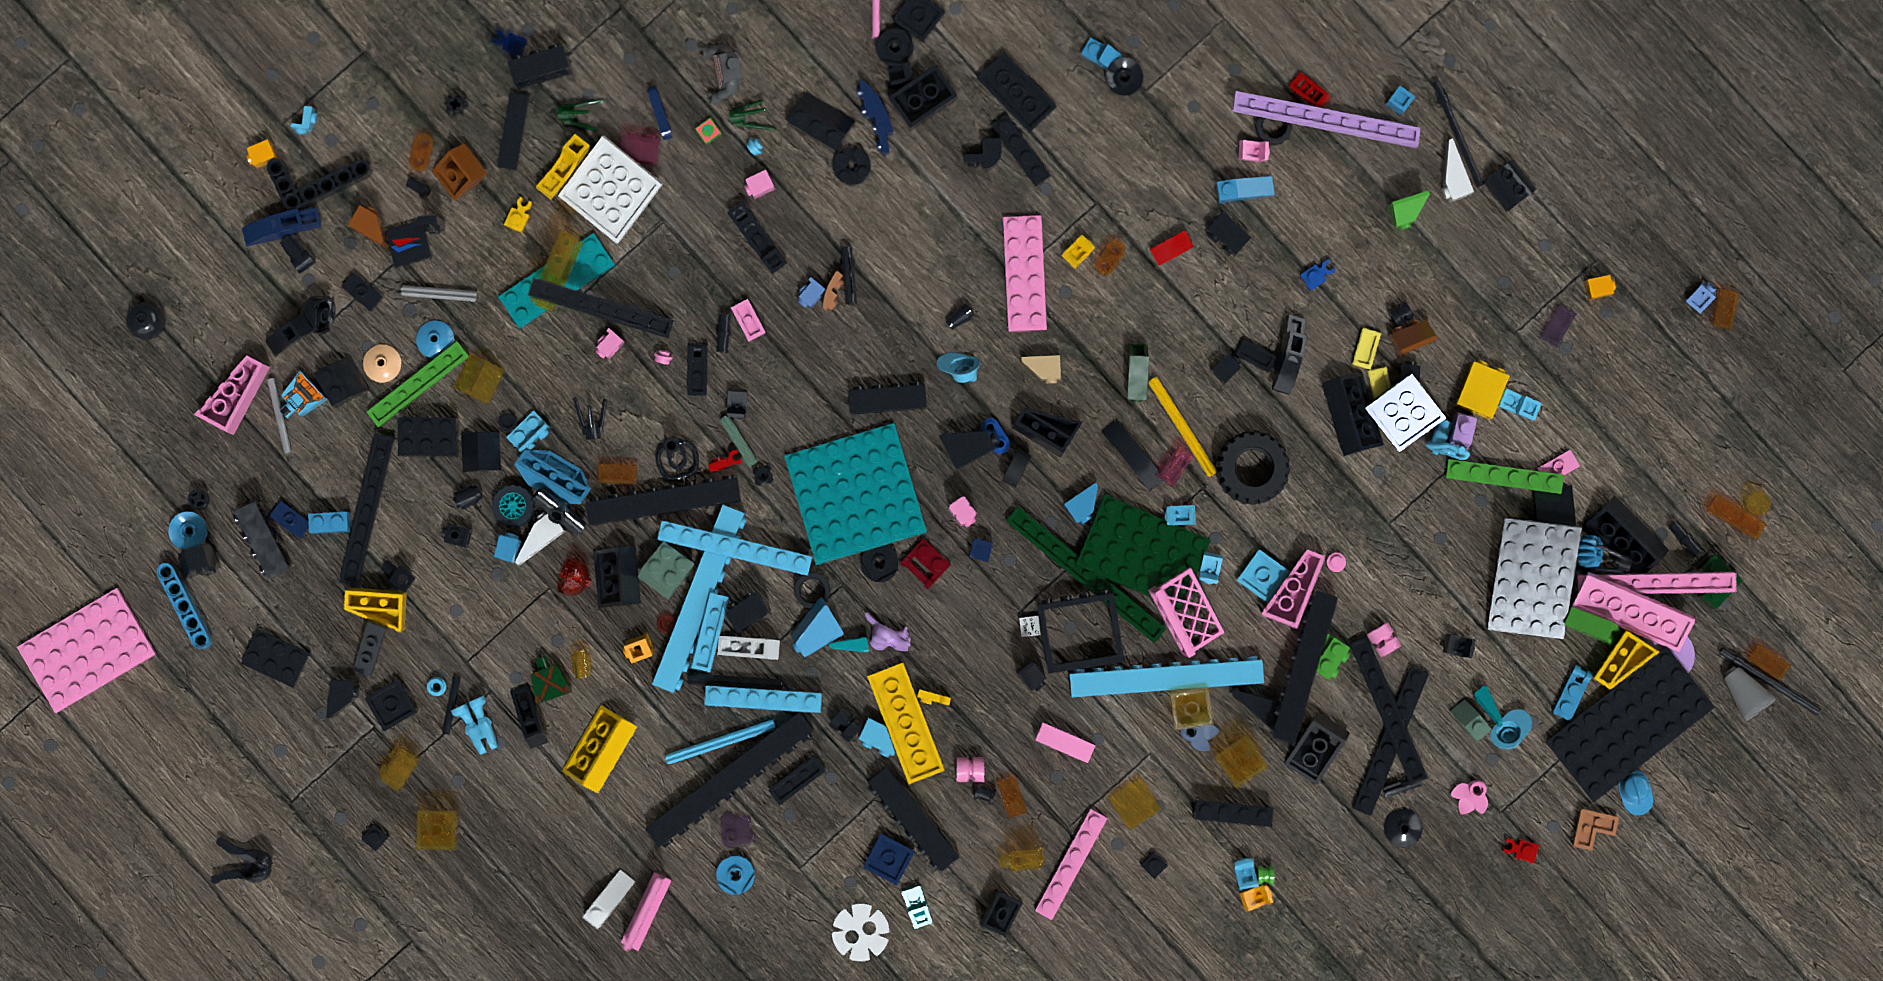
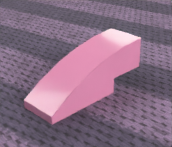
(1065, 742)

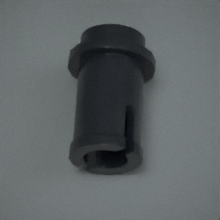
(418, 187)

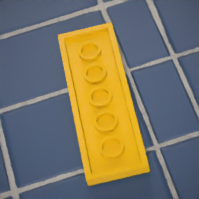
(905, 723)

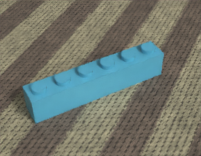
(763, 699)

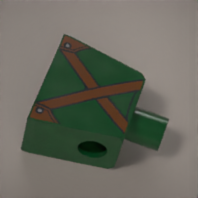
(548, 682)

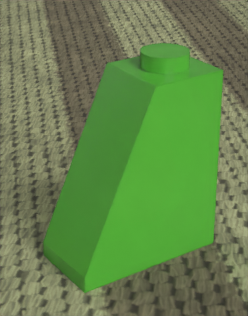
(1593, 626)

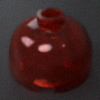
(574, 577)

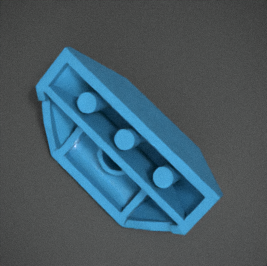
(554, 474)

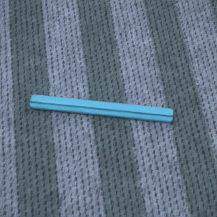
(720, 742)

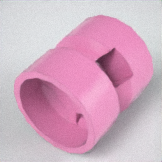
(1384, 639)
(970, 769)

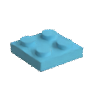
(1263, 576)

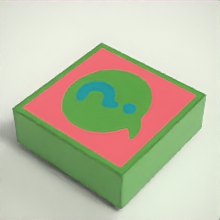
(708, 131)

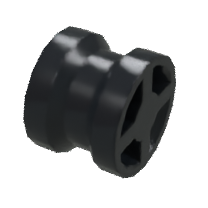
(194, 498)

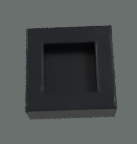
(375, 837)
(1153, 865)

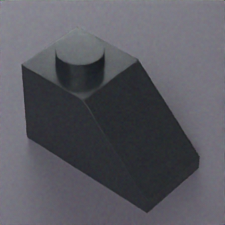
(341, 696)

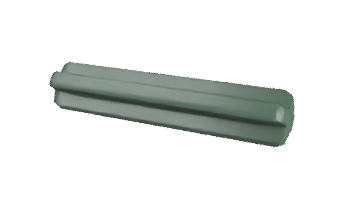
(738, 440)

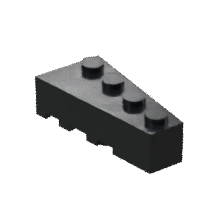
(261, 538)

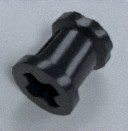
(984, 793)

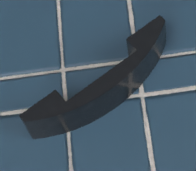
(757, 237)
(1132, 455)

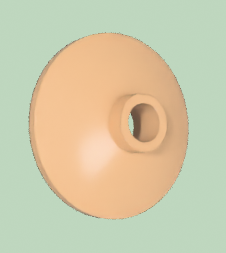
(391, 365)

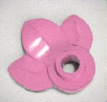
(1468, 799)

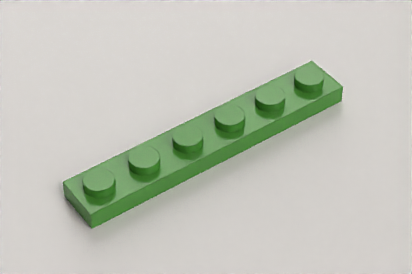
(418, 384)
(1504, 476)

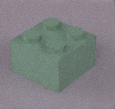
(666, 570)

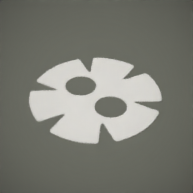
(860, 948)

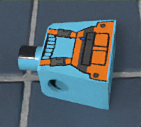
(301, 396)

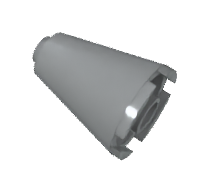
(1747, 693)

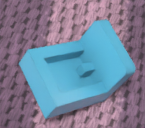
(308, 120)
(1180, 515)
(1210, 568)
(1245, 874)

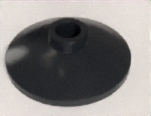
(1126, 67)
(1393, 828)

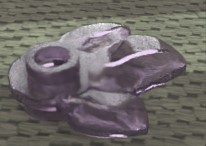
(738, 828)

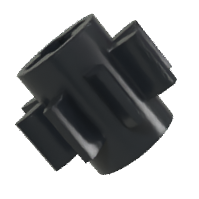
(452, 101)

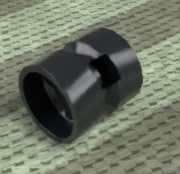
(846, 724)

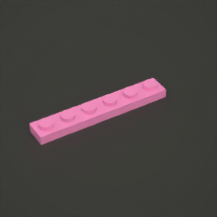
(1071, 864)

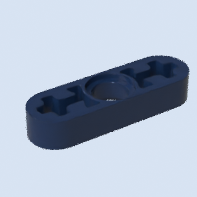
(659, 112)

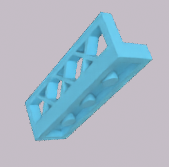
(709, 632)

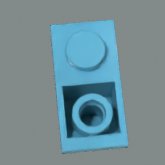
(877, 735)

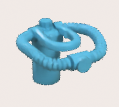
(1439, 445)

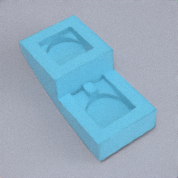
(1519, 404)

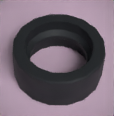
(1272, 141)
(1016, 468)
(812, 575)

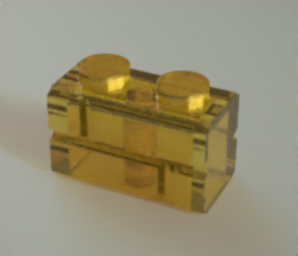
(399, 768)

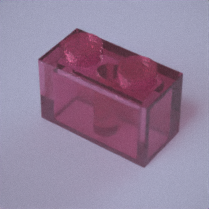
(641, 148)

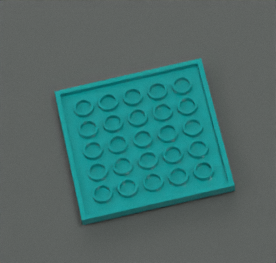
(855, 494)

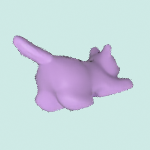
(884, 636)

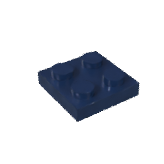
(889, 859)

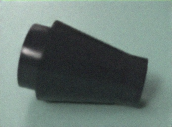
(960, 316)

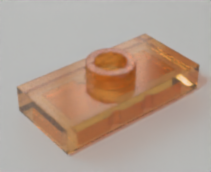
(1725, 309)
(617, 473)
(1769, 662)
(1011, 796)

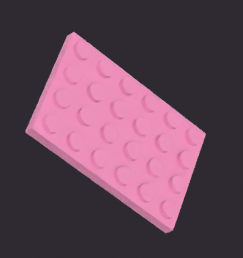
(86, 650)

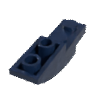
(875, 110)
(281, 224)

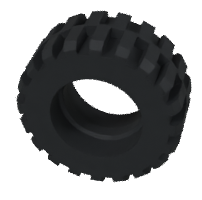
(1252, 441)

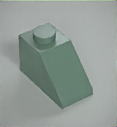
(1470, 721)

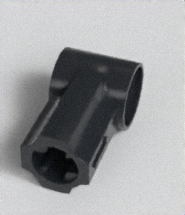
(299, 256)

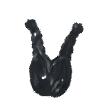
(257, 864)

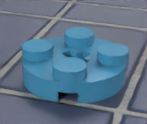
(739, 885)

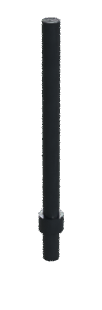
(1443, 100)
(1738, 661)

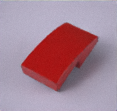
(1172, 247)

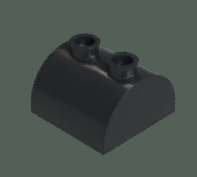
(1509, 185)

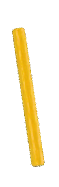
(1182, 426)

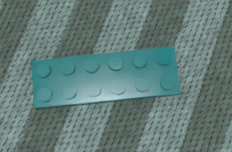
(589, 265)

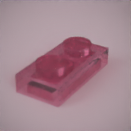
(1175, 466)

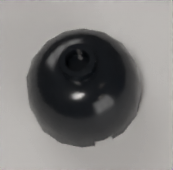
(319, 313)
(145, 320)

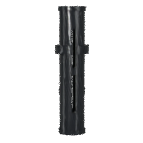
(848, 275)

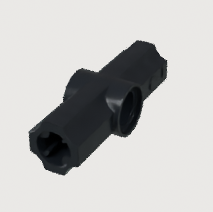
(558, 511)

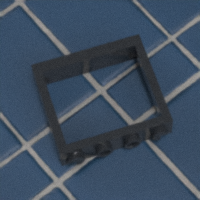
(1087, 662)

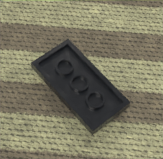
(1016, 92)

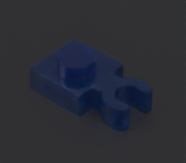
(512, 44)

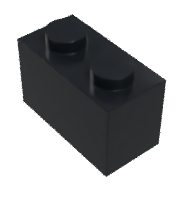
(1228, 235)

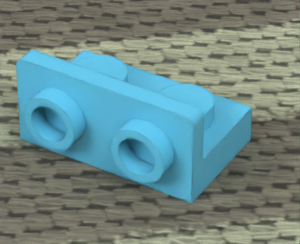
(528, 432)

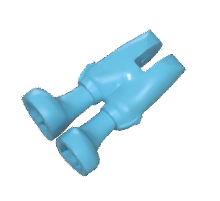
(477, 731)

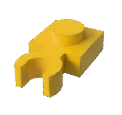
(517, 218)
(927, 697)

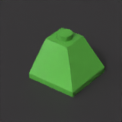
(1405, 211)

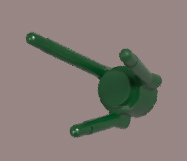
(568, 112)
(739, 114)

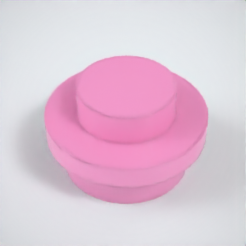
(663, 356)
(1336, 562)

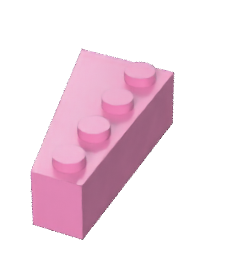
(234, 396)
(1294, 594)

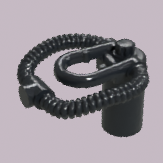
(672, 445)

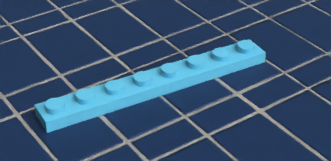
(734, 548)

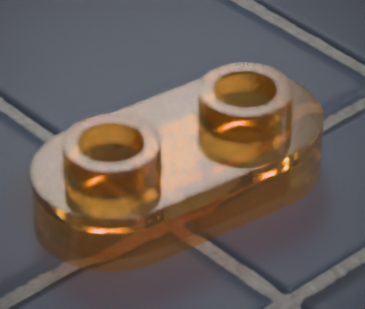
(419, 152)
(1110, 258)

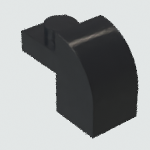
(990, 155)

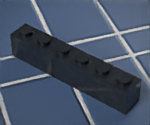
(914, 820)

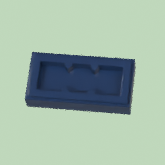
(290, 520)

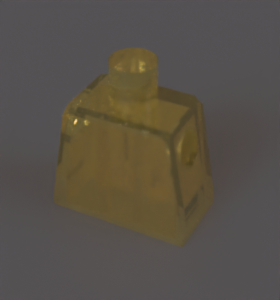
(1031, 859)

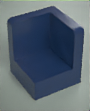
(981, 550)

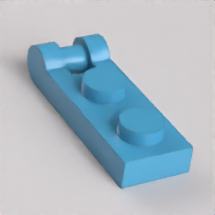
(1572, 693)

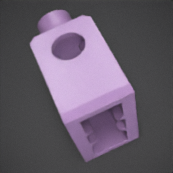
(1462, 429)

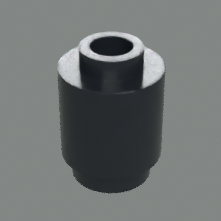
(467, 497)

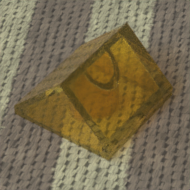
(479, 379)
(1191, 708)

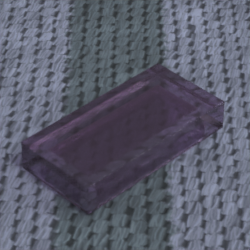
(1558, 326)

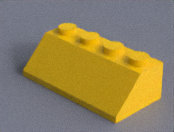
(599, 749)

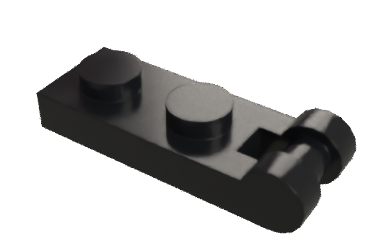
(697, 369)

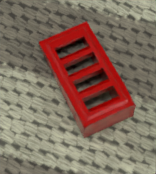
(1322, 101)

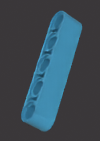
(191, 612)

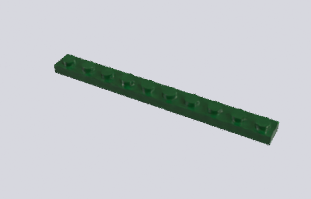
(1067, 559)

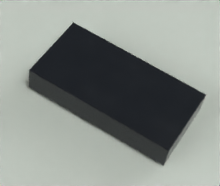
(1255, 355)

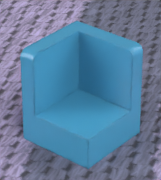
(1400, 100)

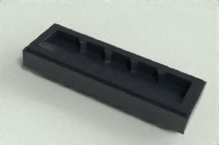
(370, 647)

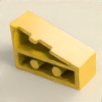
(378, 605)
(1623, 660)

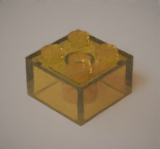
(1240, 761)
(437, 829)

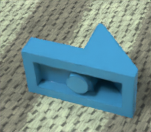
(1100, 54)

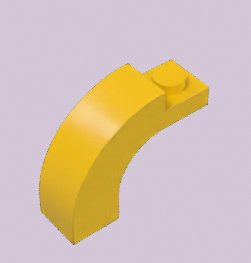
(568, 163)

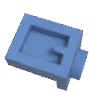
(1702, 296)

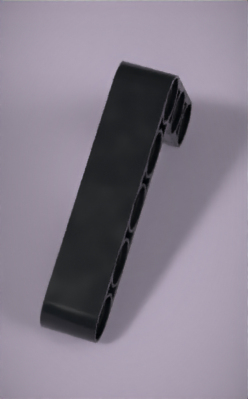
(317, 185)

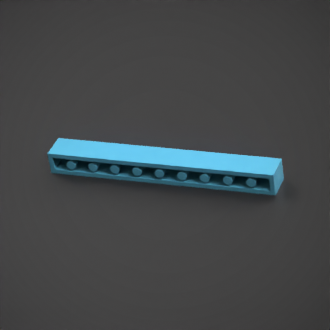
(690, 619)
(1166, 678)

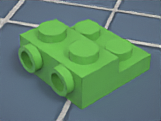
(1331, 657)

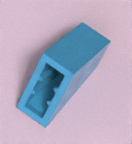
(816, 629)

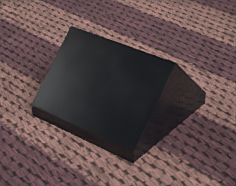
(481, 452)
(1000, 913)

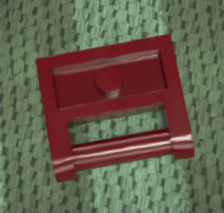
(930, 559)

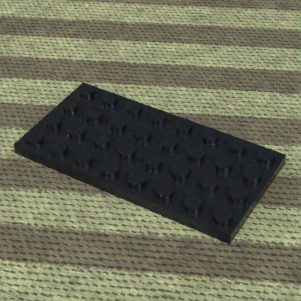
(1629, 724)

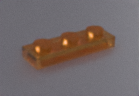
(1736, 517)

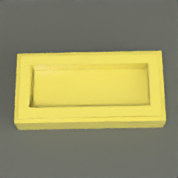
(1366, 348)
(1378, 381)

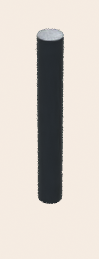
(451, 705)

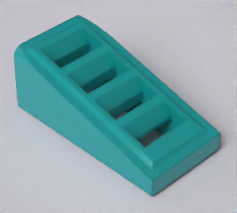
(857, 644)
(1486, 701)

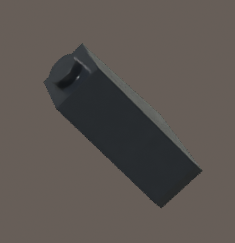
(969, 445)

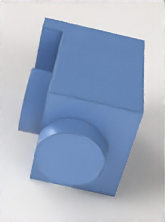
(810, 293)

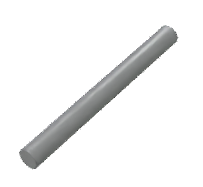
(279, 416)

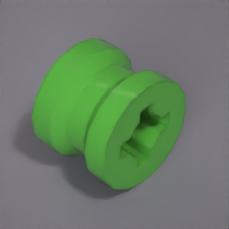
(1265, 875)

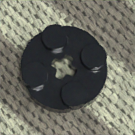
(888, 39)
(856, 156)
(889, 567)

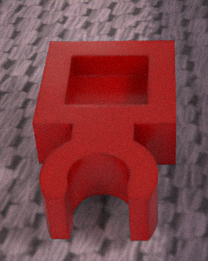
(1524, 850)

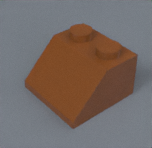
(459, 171)
(369, 224)
(1412, 337)

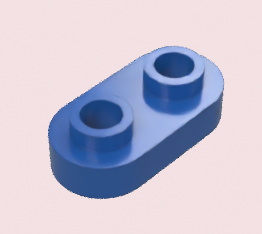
(1000, 433)

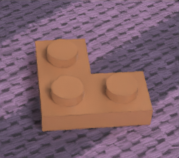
(1590, 823)

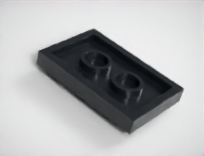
(275, 658)

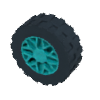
(513, 506)

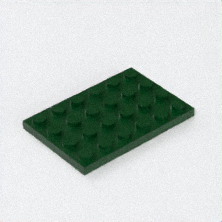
(1140, 549)

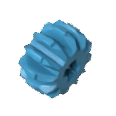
(1588, 553)

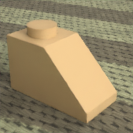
(1044, 367)

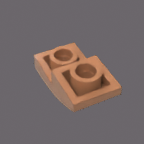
(830, 297)

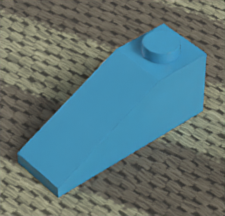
(1244, 189)

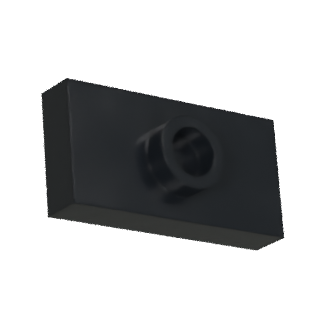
(362, 292)

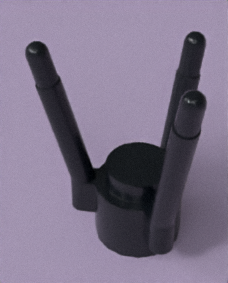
(591, 430)
(1623, 561)

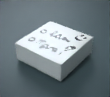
(1029, 626)

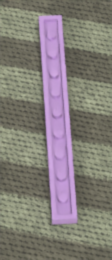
(1326, 119)

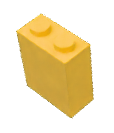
(1482, 389)

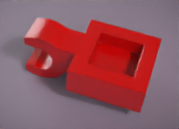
(719, 463)

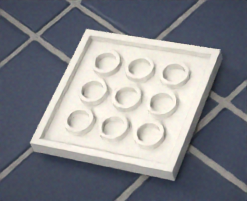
(610, 189)

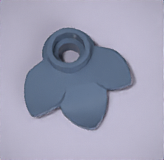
(1200, 737)

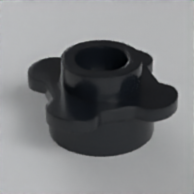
(763, 470)

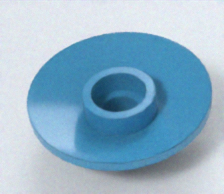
(429, 329)
(178, 528)

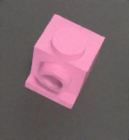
(608, 344)

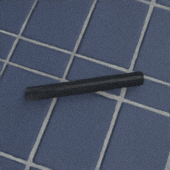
(735, 681)

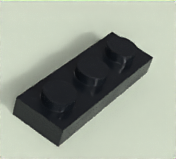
(431, 224)
(796, 780)

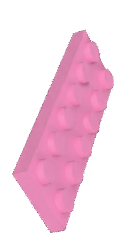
(1024, 273)
(1634, 611)

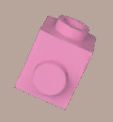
(1253, 151)

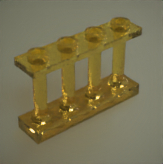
(559, 264)

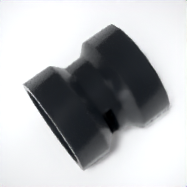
(1400, 314)

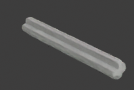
(439, 293)

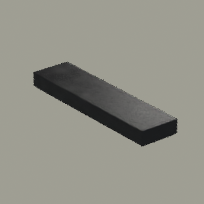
(513, 131)

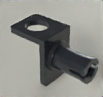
(399, 576)

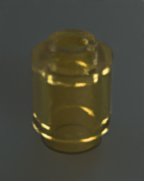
(581, 664)

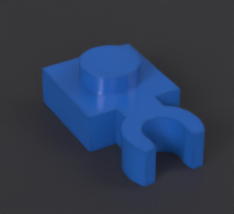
(1314, 276)

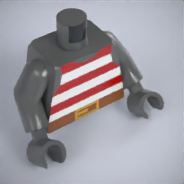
(727, 71)

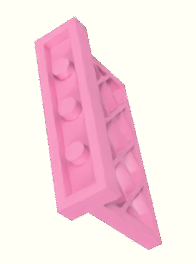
(1171, 617)
(646, 912)

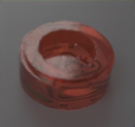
(666, 624)

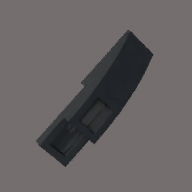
(1291, 354)

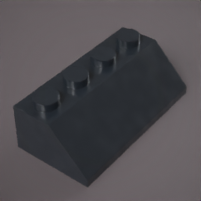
(1351, 420)
(1627, 535)

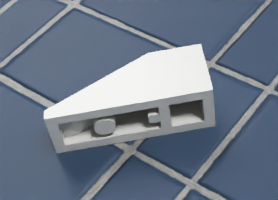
(1455, 178)
(540, 536)
(748, 647)
(609, 899)

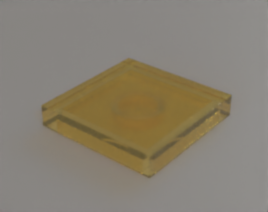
(1134, 803)

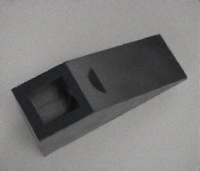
(288, 335)

